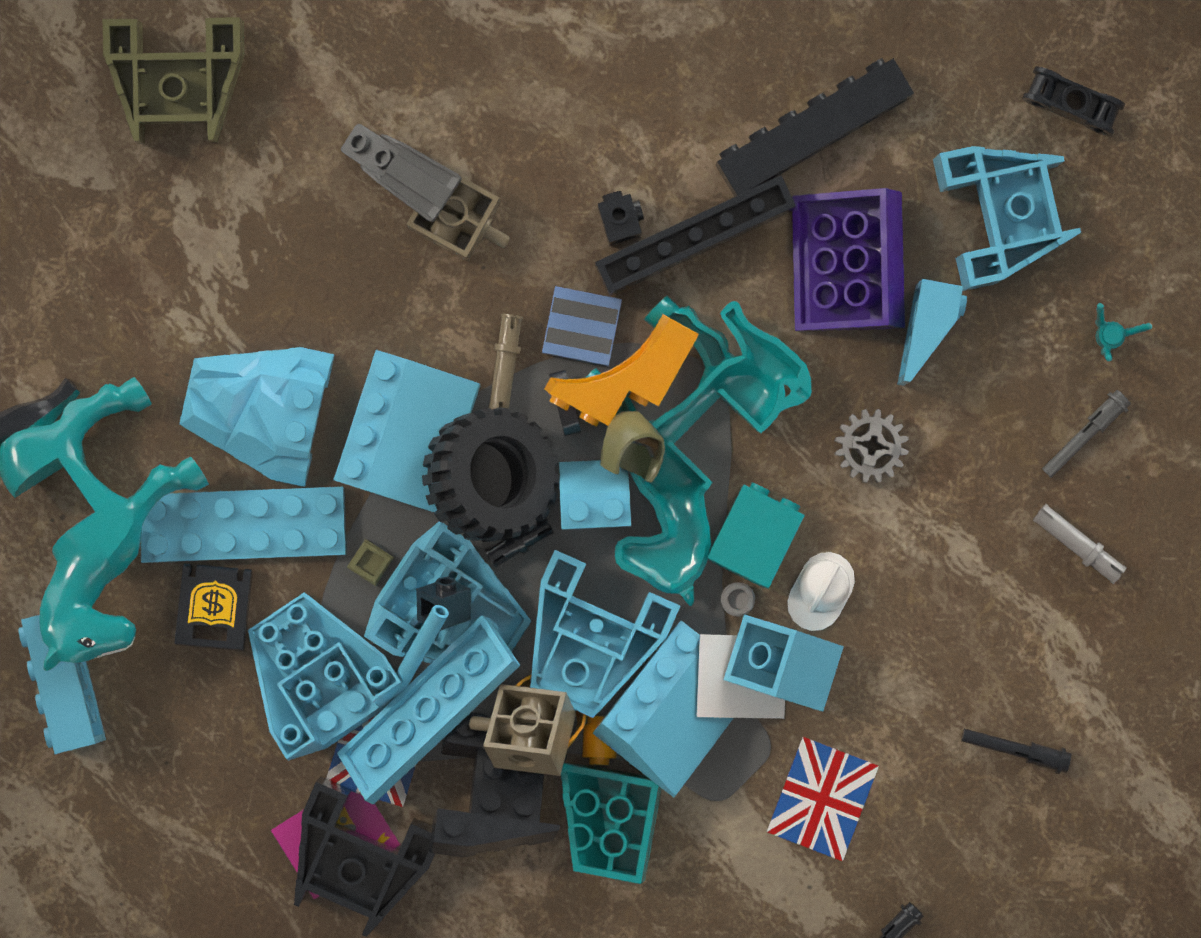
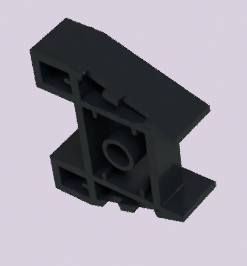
(501, 805)
(352, 866)

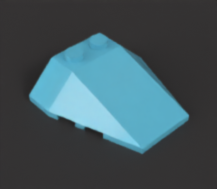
(432, 556)

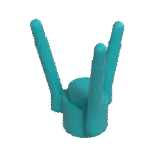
(1112, 334)

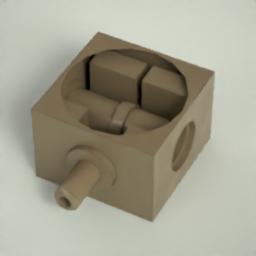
(462, 221)
(528, 729)

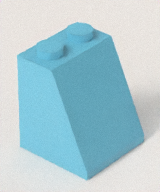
(593, 496)
(783, 663)

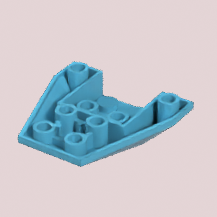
(317, 677)

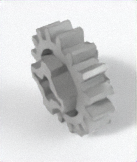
(873, 430)

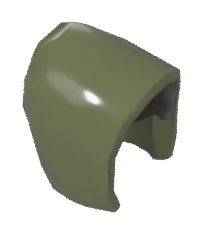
(633, 446)

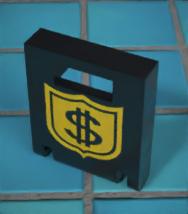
(213, 600)

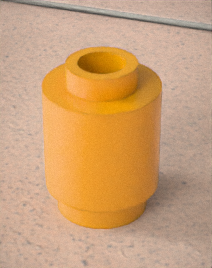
(593, 747)

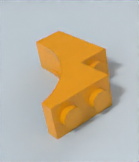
(644, 373)

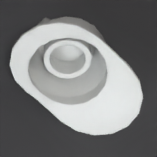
(821, 591)

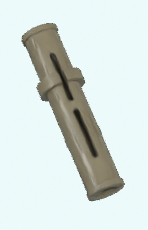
(505, 361)

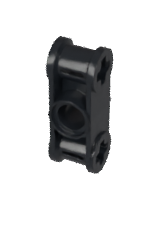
(1096, 111)

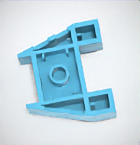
(1014, 205)

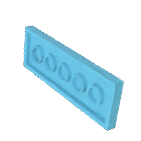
(245, 525)
(428, 709)

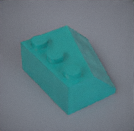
(610, 820)

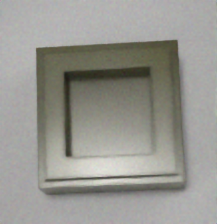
(370, 562)

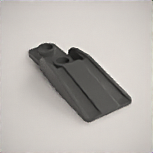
(402, 171)

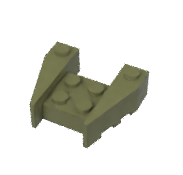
(174, 85)

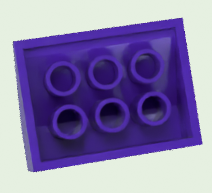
(848, 260)

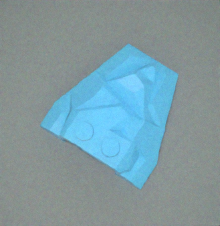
(260, 407)

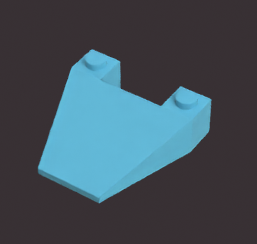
(586, 647)

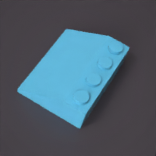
(395, 423)
(657, 718)

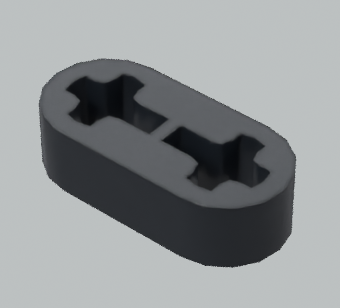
(568, 418)

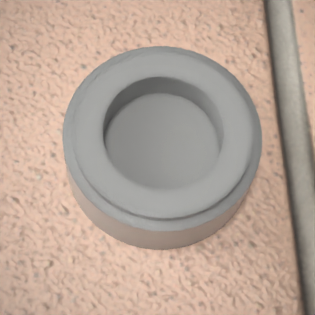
(737, 599)

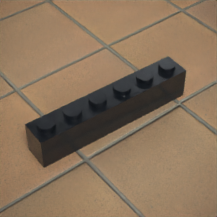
(815, 128)
(695, 235)

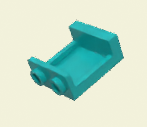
(756, 535)

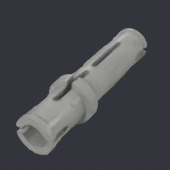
(1080, 544)

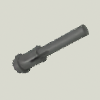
(1097, 422)

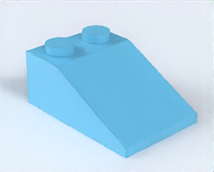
(932, 315)

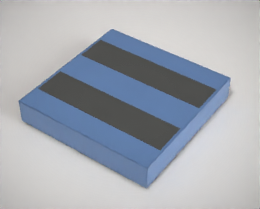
(581, 326)

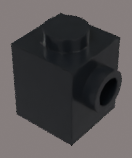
(620, 217)
(447, 593)

